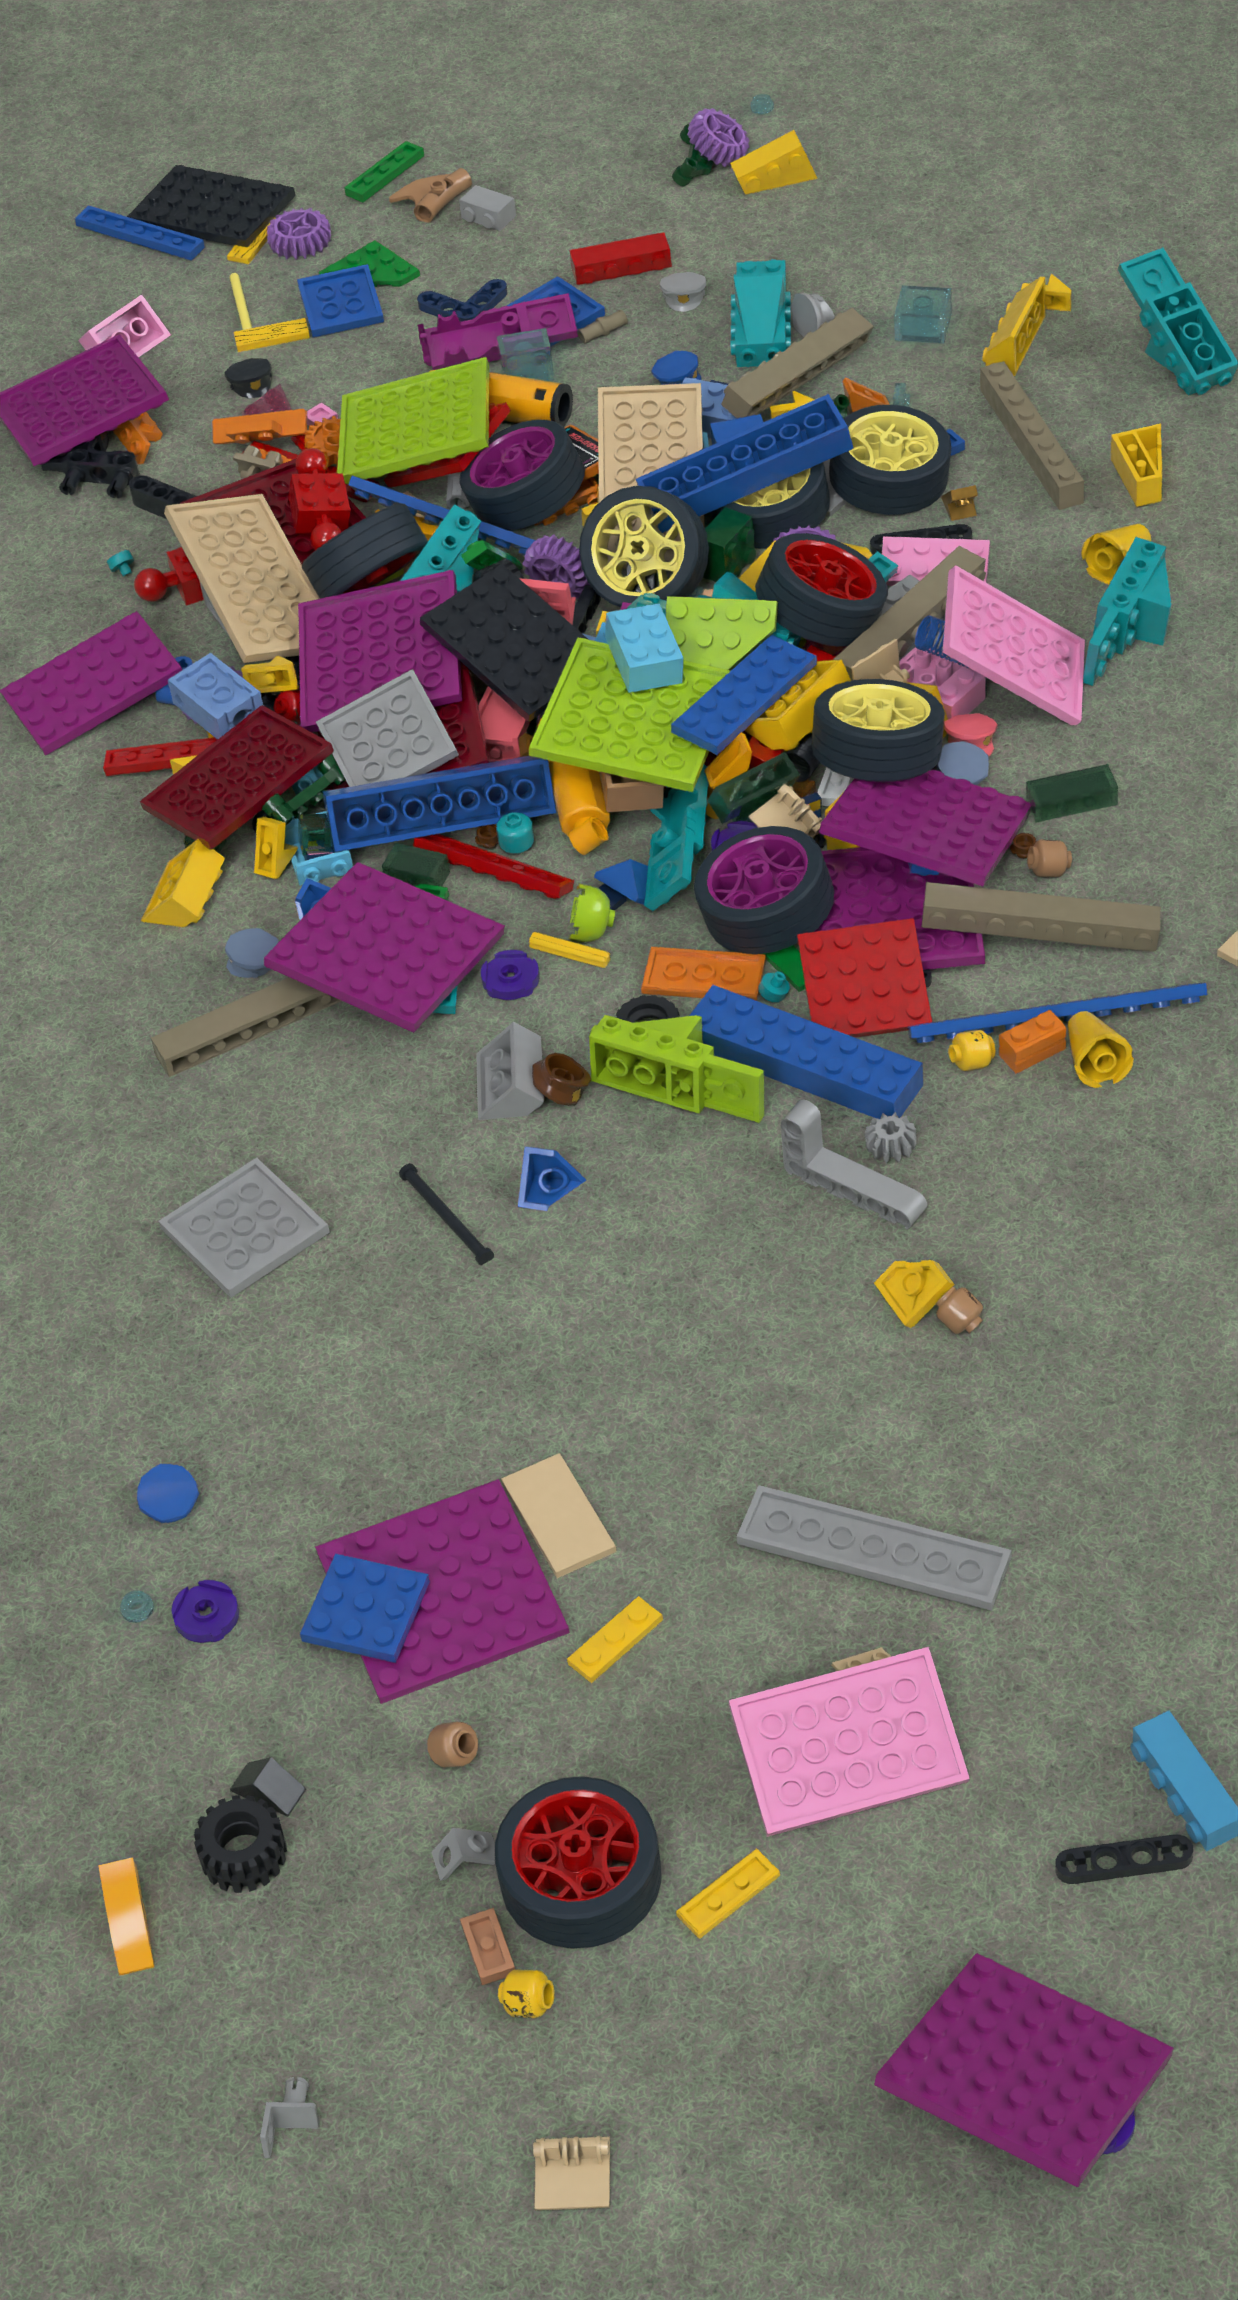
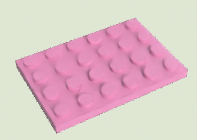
(1014, 646)
(848, 1741)

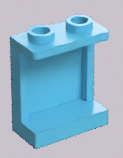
(317, 868)

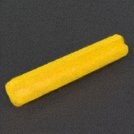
(569, 949)

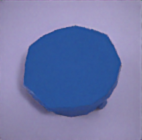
(675, 367)
(167, 1493)

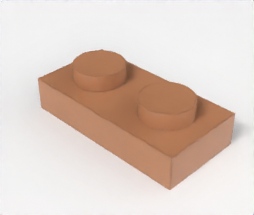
(487, 1946)

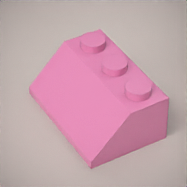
(135, 324)

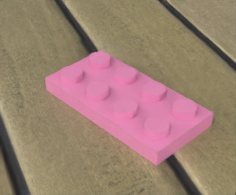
(922, 555)

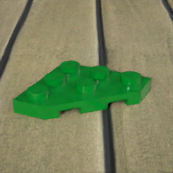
(383, 264)

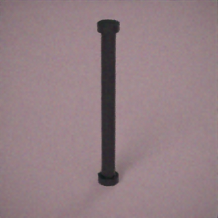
(409, 1173)

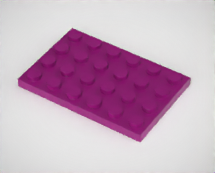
(91, 682)

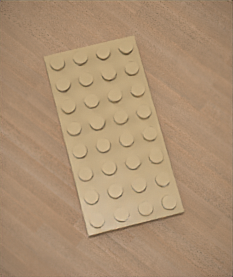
(643, 432)
(245, 572)

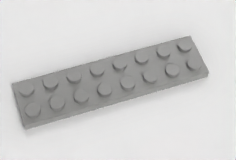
(874, 1547)

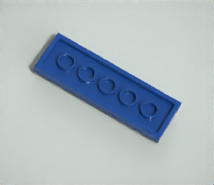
(743, 694)

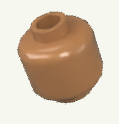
(1049, 858)
(959, 1310)
(452, 1744)

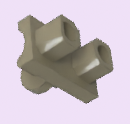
(251, 462)

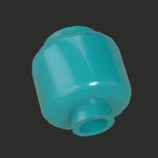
(515, 834)

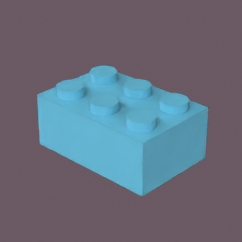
(644, 648)

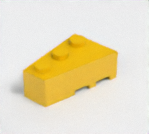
(774, 165)

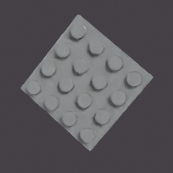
(388, 734)
(244, 1227)

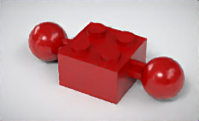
(318, 498)
(153, 584)

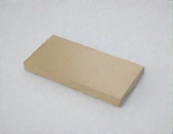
(558, 1515)

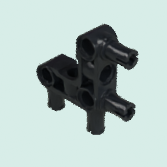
(93, 464)

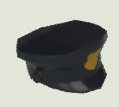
(250, 377)

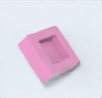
(319, 412)

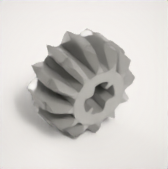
(890, 1137)

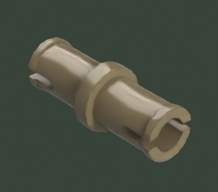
(602, 326)

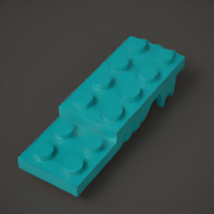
(676, 842)

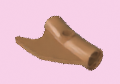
(433, 193)

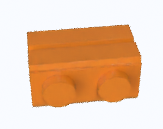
(1032, 1041)

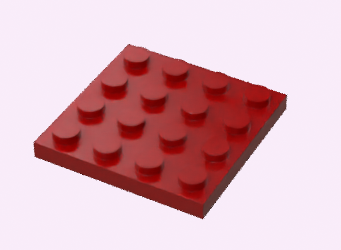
(447, 466)
(865, 978)

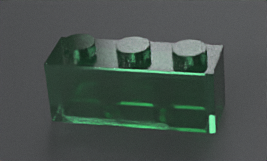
(752, 787)
(1072, 793)

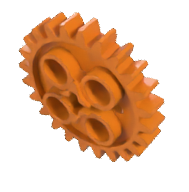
(325, 437)

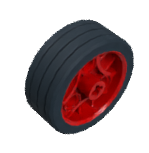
(365, 552)
(822, 588)
(560, 1825)

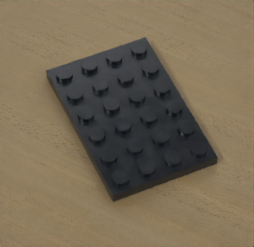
(213, 205)
(506, 638)

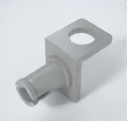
(288, 2114)

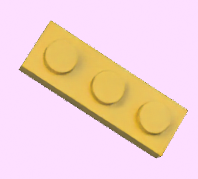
(614, 1639)

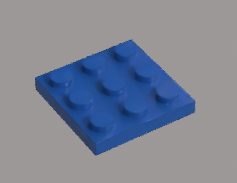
(340, 300)
(584, 308)
(365, 1608)

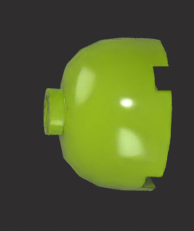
(590, 914)

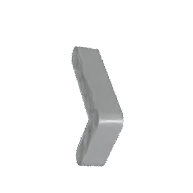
(841, 1176)

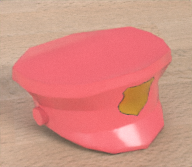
(972, 729)

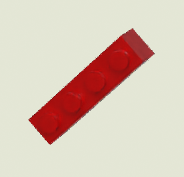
(620, 258)

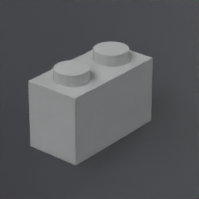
(487, 208)

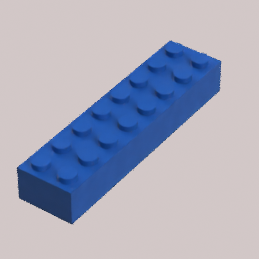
(753, 458)
(438, 802)
(808, 1054)

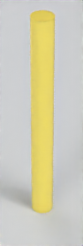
(240, 301)

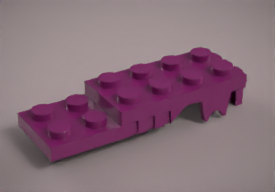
(469, 340)

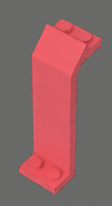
(499, 720)

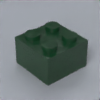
(729, 543)

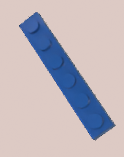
(140, 232)

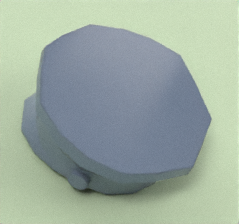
(964, 761)
(247, 952)

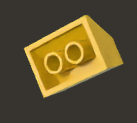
(185, 887)

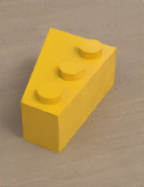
(1139, 462)

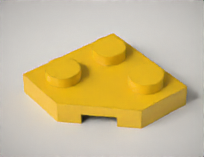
(913, 1288)

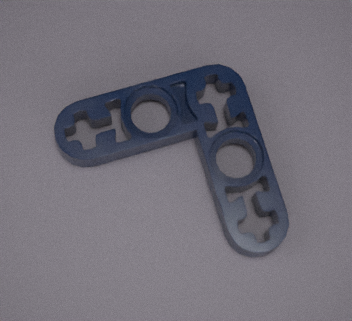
(435, 303)

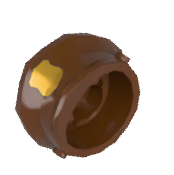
(560, 1078)

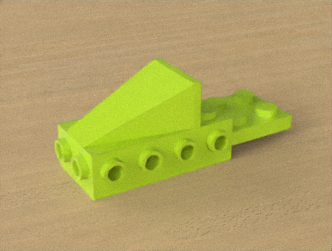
(671, 1055)

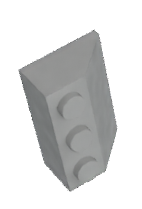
(505, 1074)

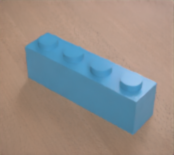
(1186, 1780)

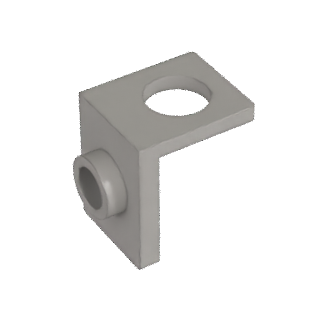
(464, 1846)

